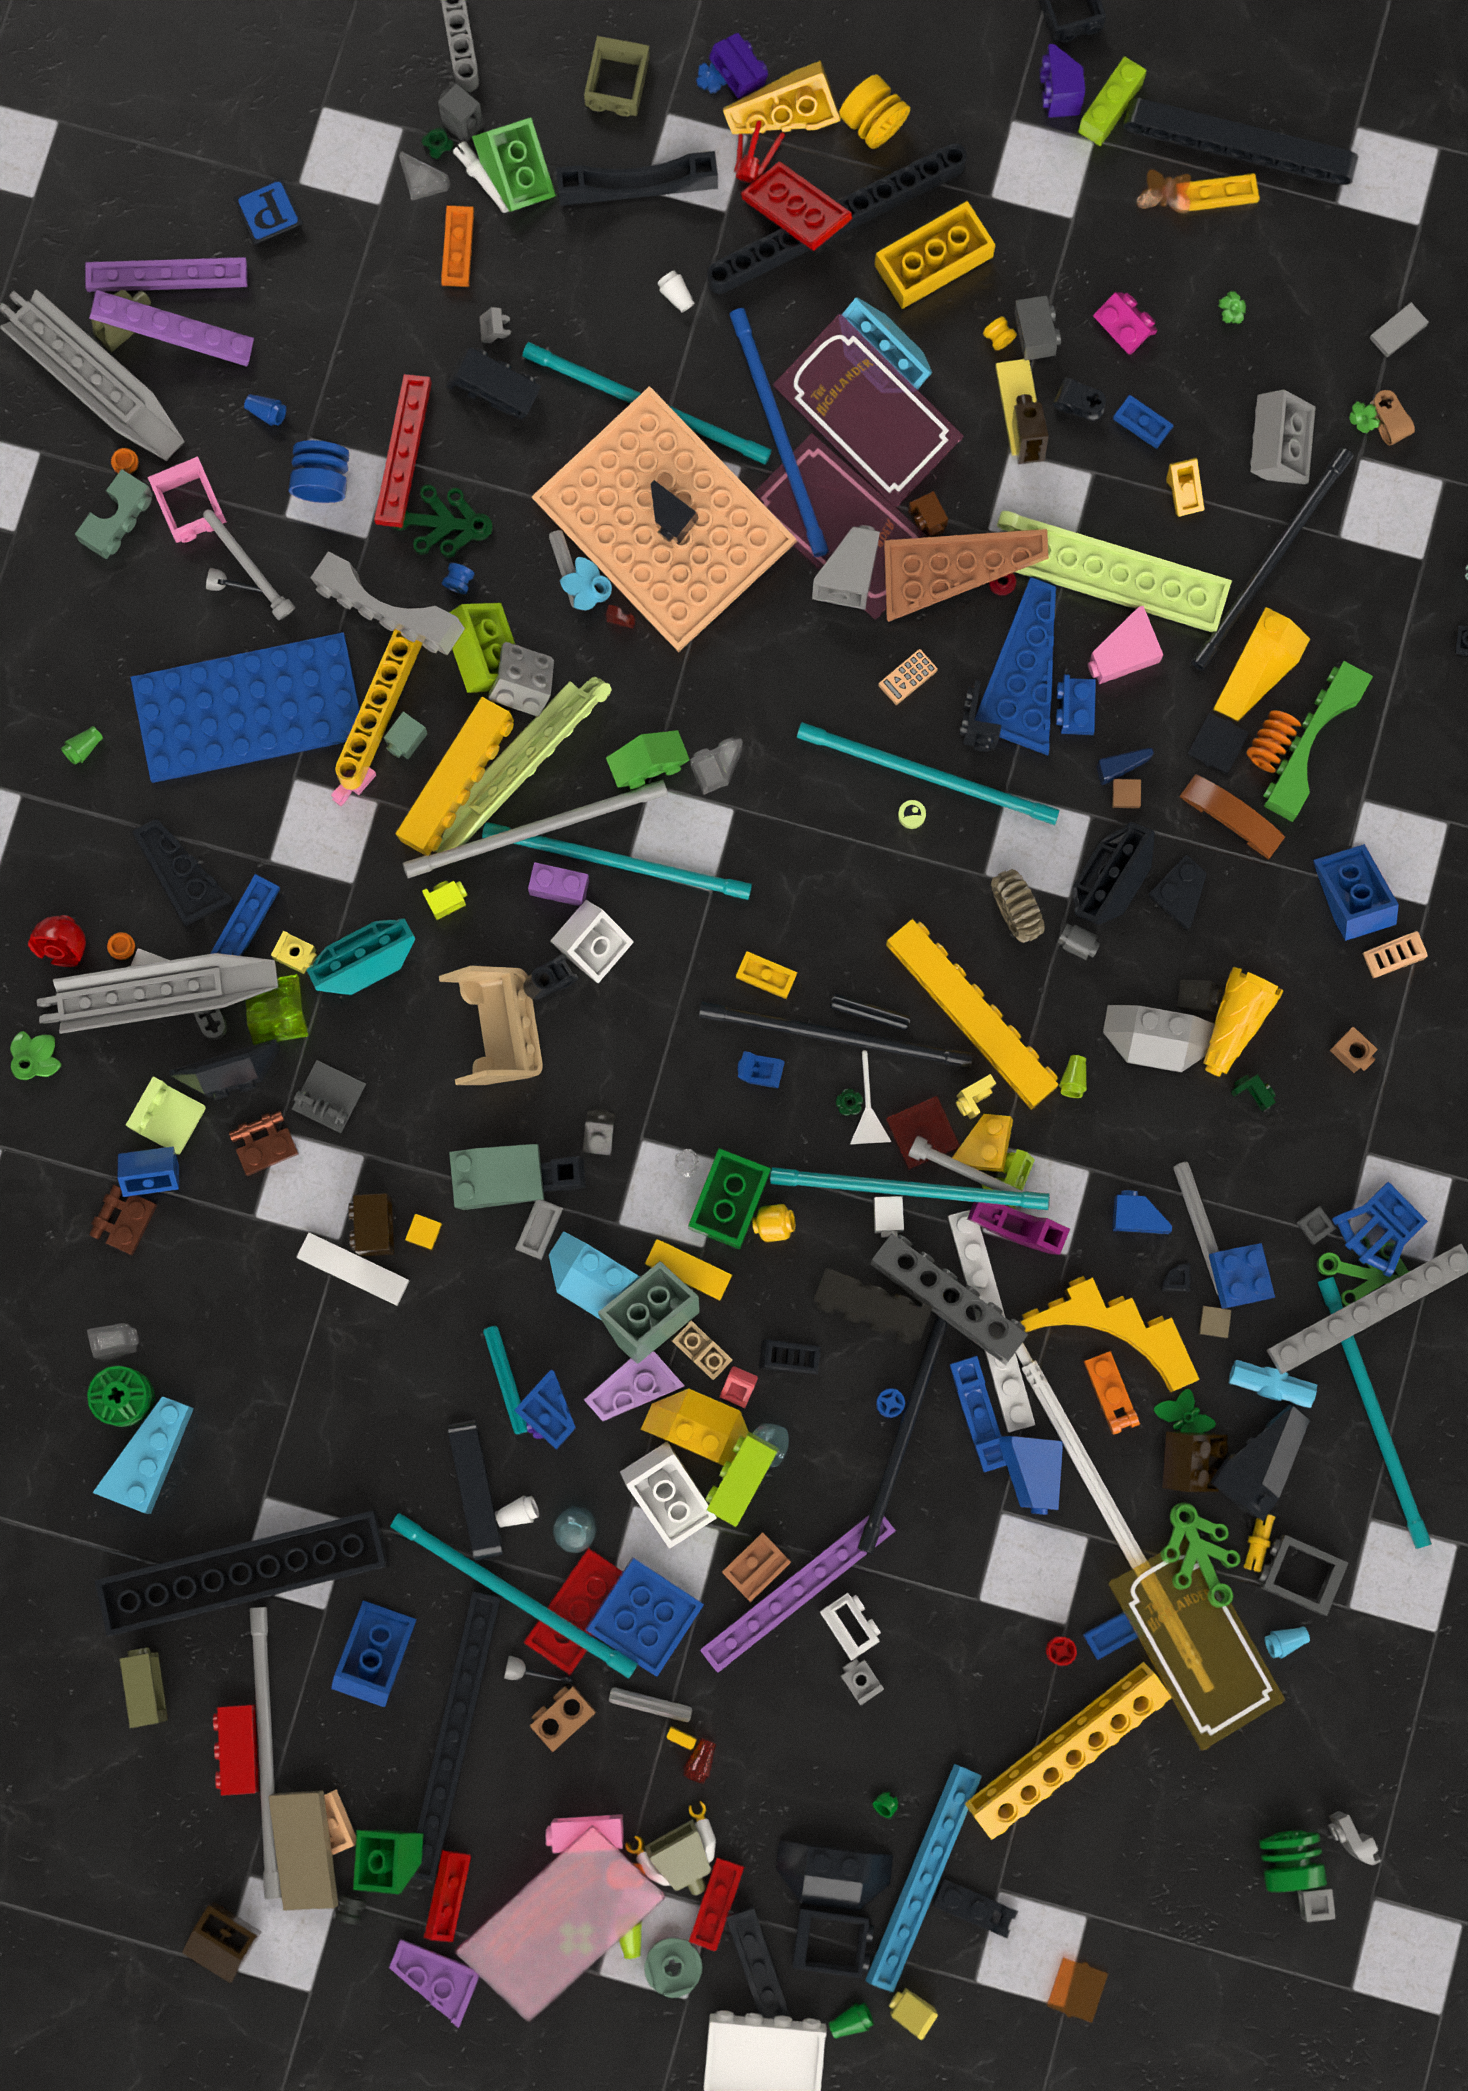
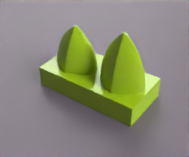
(1017, 1169)

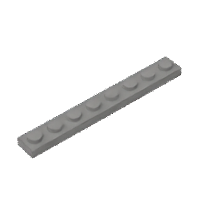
(1369, 1309)

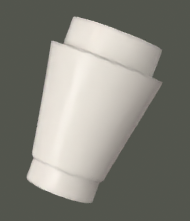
(675, 290)
(518, 1512)

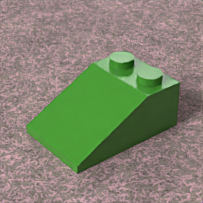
(515, 164)

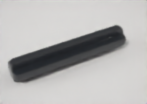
(870, 1012)

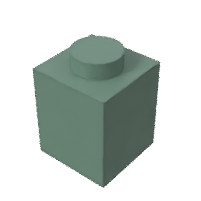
(405, 736)

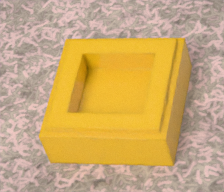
(423, 1231)
(681, 1738)

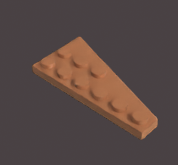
(940, 567)

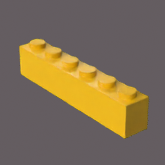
(455, 777)

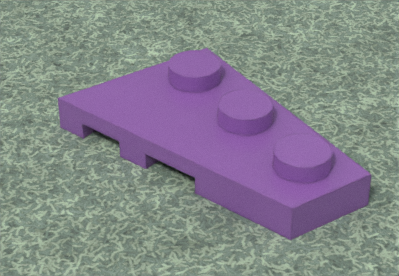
(437, 1978)

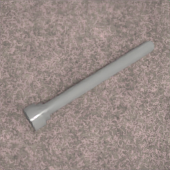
(280, 605)
(923, 1150)

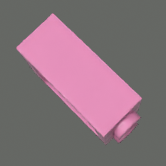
(178, 476)
(566, 1830)

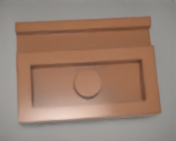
(756, 1567)

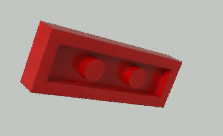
(447, 1896)
(716, 1904)

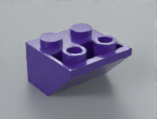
(1063, 83)

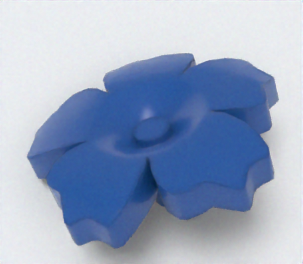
(710, 78)

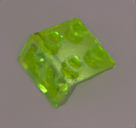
(277, 1012)

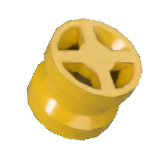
(999, 333)

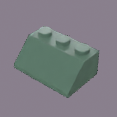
(649, 1312)

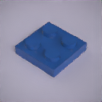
(1241, 1276)

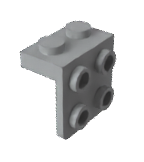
(523, 679)

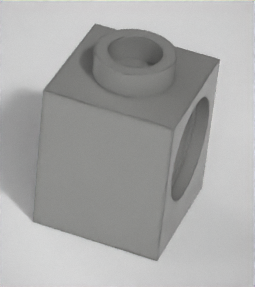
(1316, 1904)

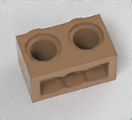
(567, 1723)

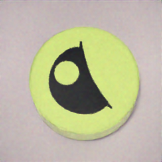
(912, 814)

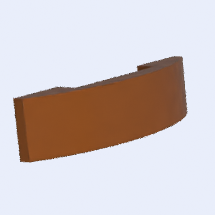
(1234, 814)

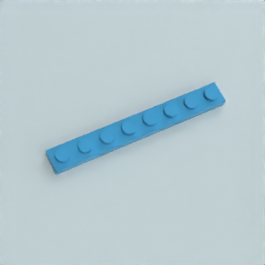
(923, 1879)

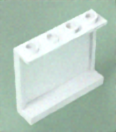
(763, 2053)

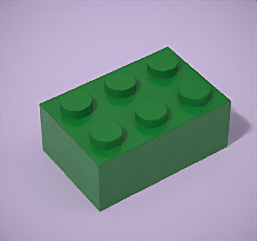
(729, 1198)

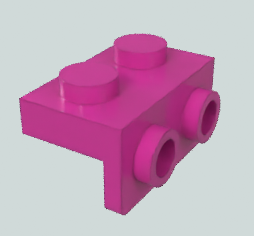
(1125, 321)

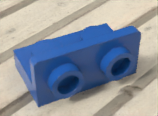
(1077, 706)

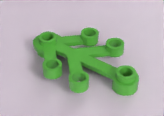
(1373, 1275)
(1199, 1550)

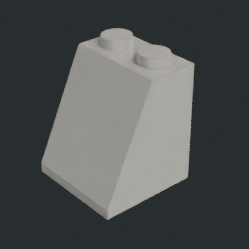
(849, 570)

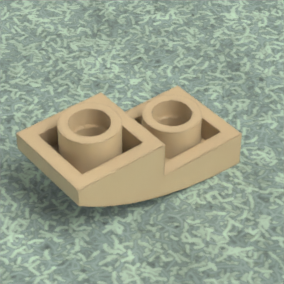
(701, 1349)

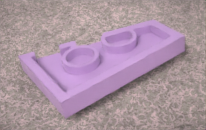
(633, 1386)

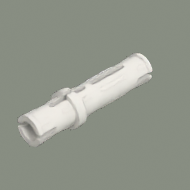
(475, 169)

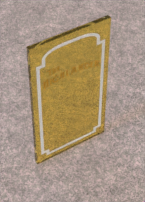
(1196, 1648)

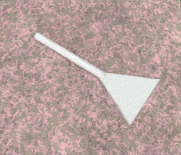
(869, 1127)

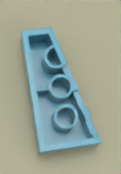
(145, 1461)

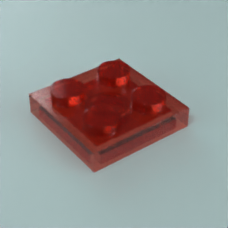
(926, 1121)

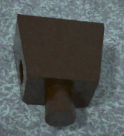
(1029, 430)

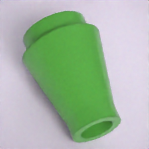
(81, 745)

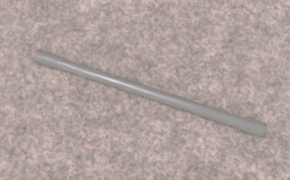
(427, 863)
(259, 1632)

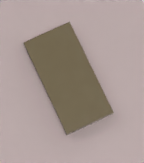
(303, 1850)

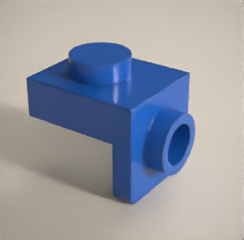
(760, 1070)

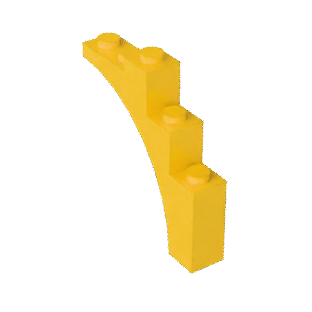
(1158, 1343)

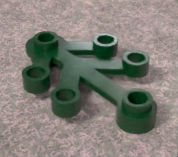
(446, 523)

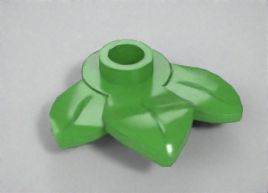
(36, 1053)

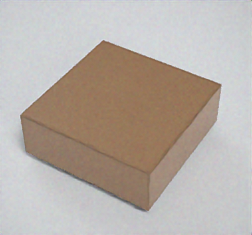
(1126, 793)

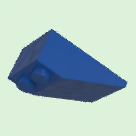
(1356, 892)
(373, 1654)

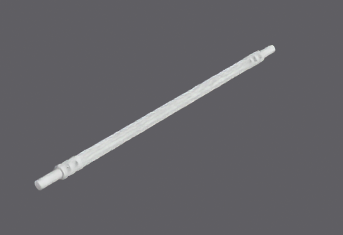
(1080, 1458)

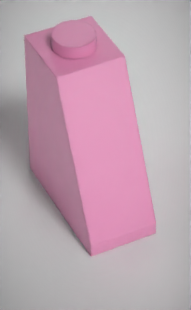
(1126, 649)

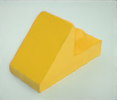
(1186, 487)

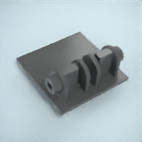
(328, 1096)

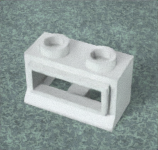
(841, 1632)

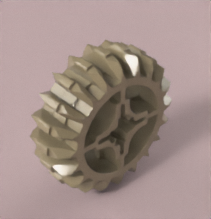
(1017, 905)

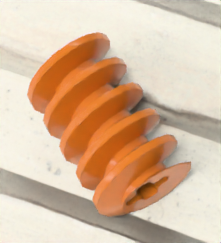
(1271, 739)

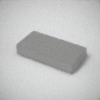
(1399, 330)
(539, 1229)

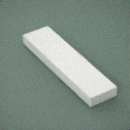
(353, 1269)

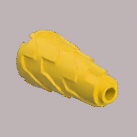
(1239, 1017)

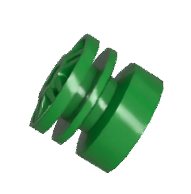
(134, 1405)
(1292, 1861)

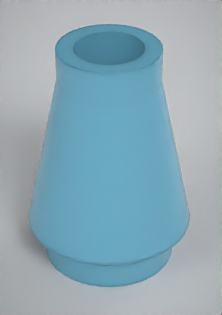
(1283, 1642)

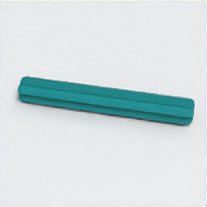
(505, 1377)

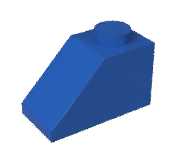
(1138, 1214)

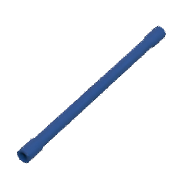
(744, 333)

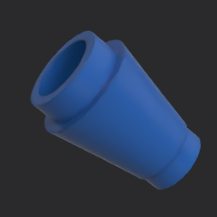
(267, 409)

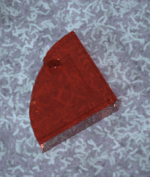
(615, 616)

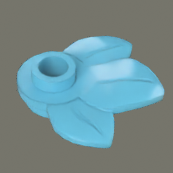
(583, 584)

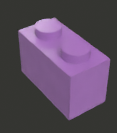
(558, 884)

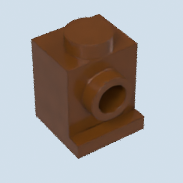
(929, 514)

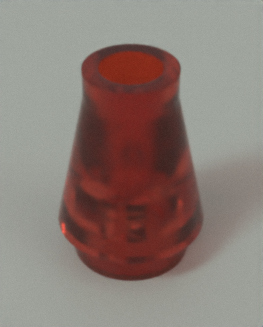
(700, 1762)

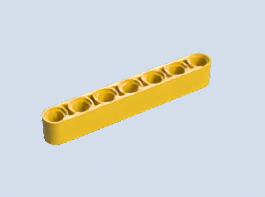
(376, 713)

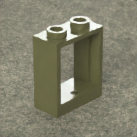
(621, 52)
(143, 1688)

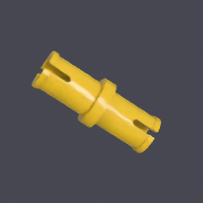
(1259, 1543)

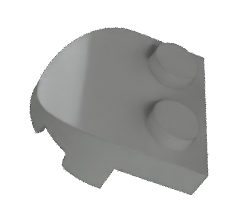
(1358, 1845)

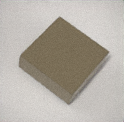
(1215, 1322)

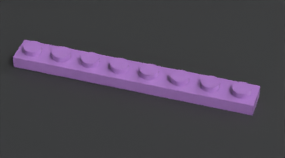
(789, 1597)

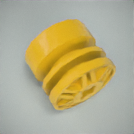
(874, 111)

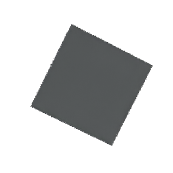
(1316, 1225)

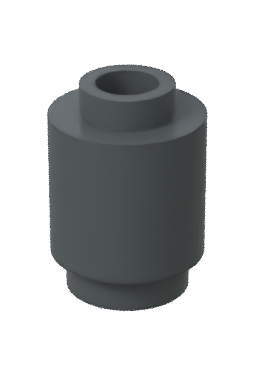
(1079, 941)

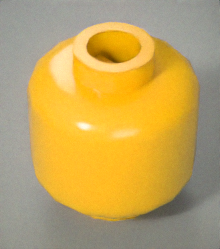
(774, 1223)

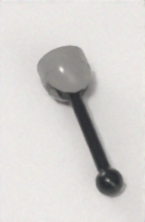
(217, 581)
(516, 1669)

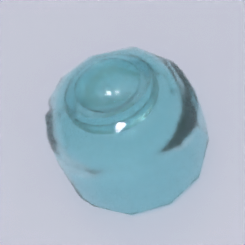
(776, 1436)
(575, 1529)

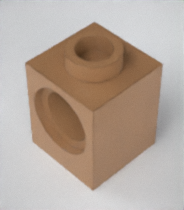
(1342, 1052)

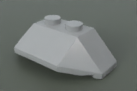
(1157, 1036)

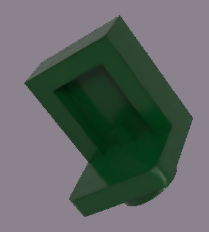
(1261, 1092)

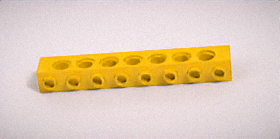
(1053, 1751)

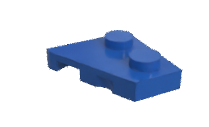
(547, 1411)

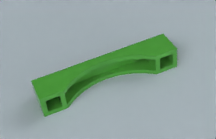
(1292, 787)

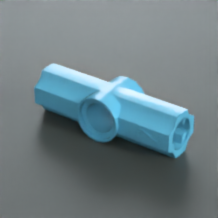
(1271, 1384)

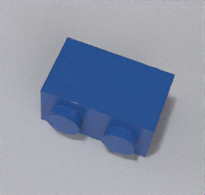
(148, 1171)

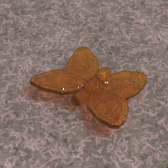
(1166, 190)

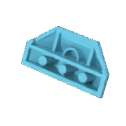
(889, 341)
(587, 1275)

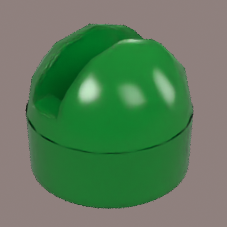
(886, 1805)

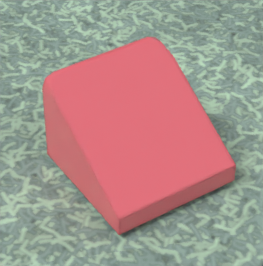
(738, 1387)

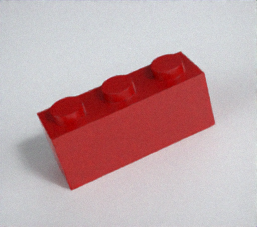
(236, 1749)

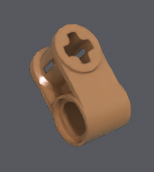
(1394, 421)

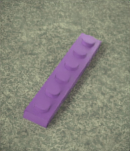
(166, 274)
(171, 328)

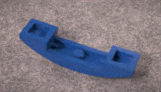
(978, 1412)

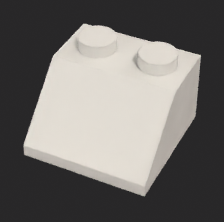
(592, 941)

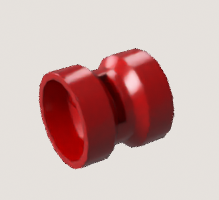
(1064, 1653)

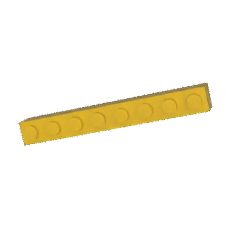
(972, 1014)

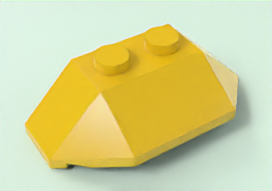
(697, 1425)

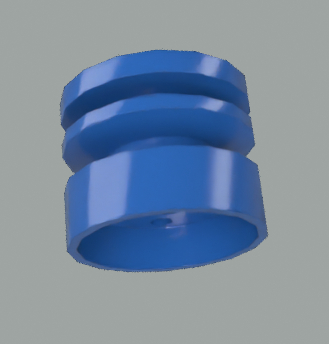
(319, 471)

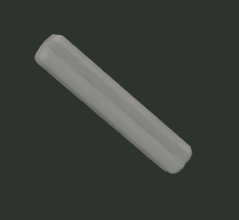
(562, 556)
(650, 1704)

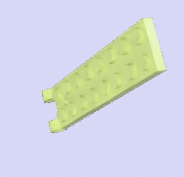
(1125, 575)

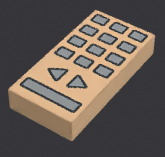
(908, 677)

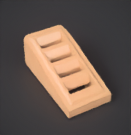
(1417, 945)

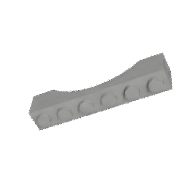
(429, 625)

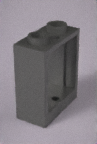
(1328, 1588)

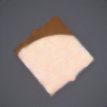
(1077, 1989)

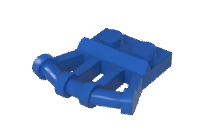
(1393, 1215)

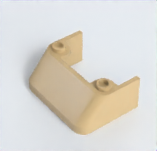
(505, 1021)

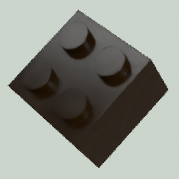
(372, 1225)

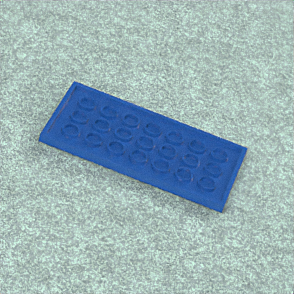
(246, 707)

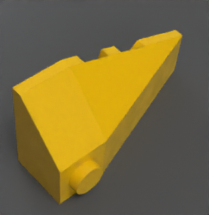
(1266, 659)

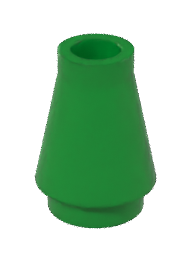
(852, 2021)

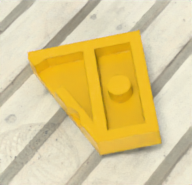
(987, 1144)

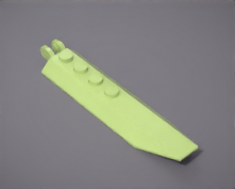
(523, 757)

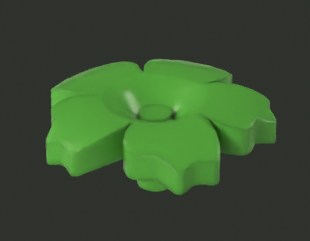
(1233, 308)
(1364, 417)

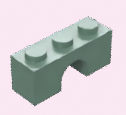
(105, 534)

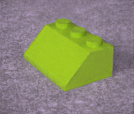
(480, 644)

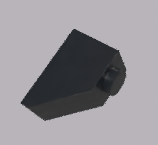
(671, 514)

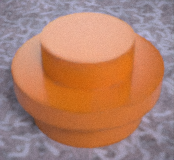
(124, 459)
(121, 946)

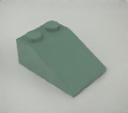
(496, 1176)

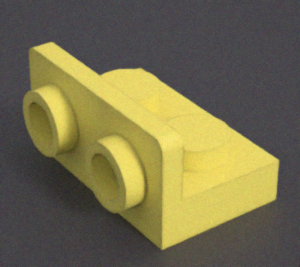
(973, 1094)

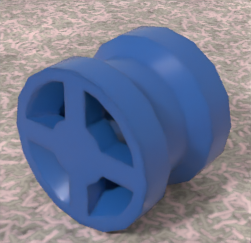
(458, 578)
(892, 1399)

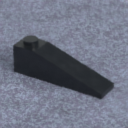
(1260, 1469)

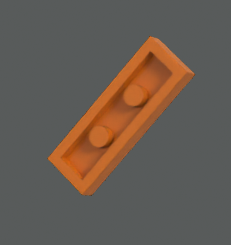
(457, 246)

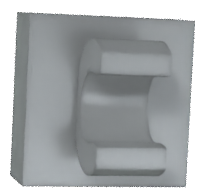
(492, 326)

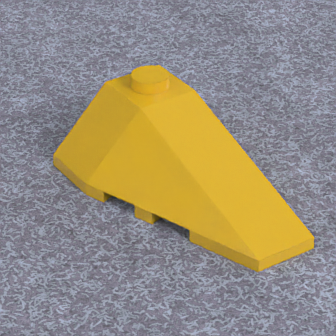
(788, 103)

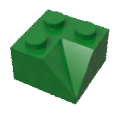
(386, 1860)

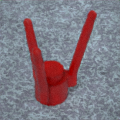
(748, 167)

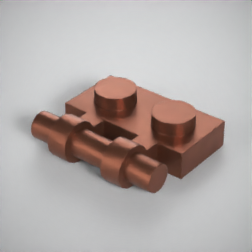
(265, 1151)
(130, 1223)

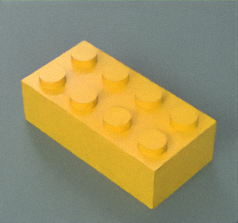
(934, 254)

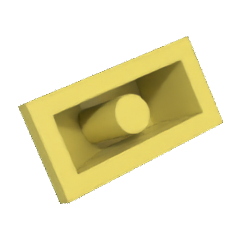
(913, 2012)

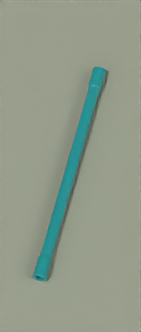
(546, 358)
(821, 737)
(726, 886)
(1025, 1199)
(1414, 1522)
(612, 1657)

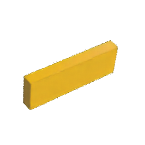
(1222, 192)
(690, 1269)

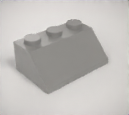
(1282, 437)

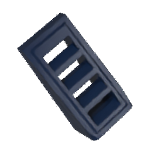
(1118, 765)

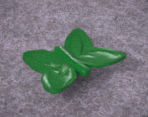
(1185, 1414)

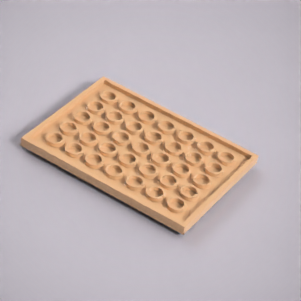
(608, 512)

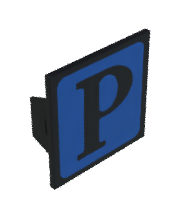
(268, 210)

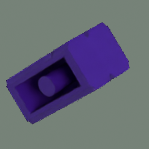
(738, 65)

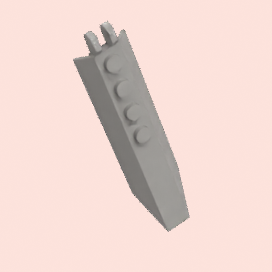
(91, 374)
(157, 990)

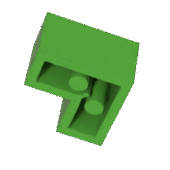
(647, 758)

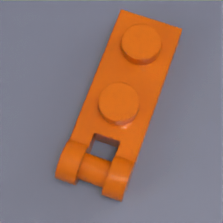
(1111, 1392)

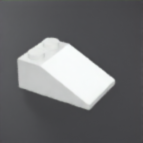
(667, 1494)

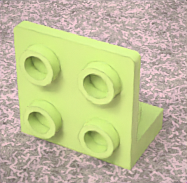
(165, 1115)

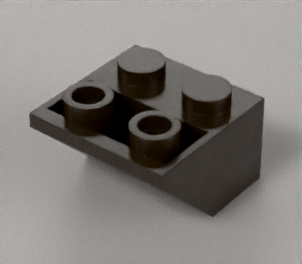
(1193, 1460)
(221, 1941)

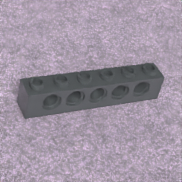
(955, 1314)

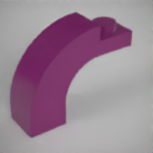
(1020, 1227)

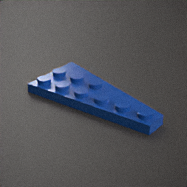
(1022, 678)

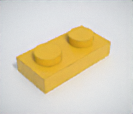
(766, 975)

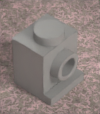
(869, 1689)

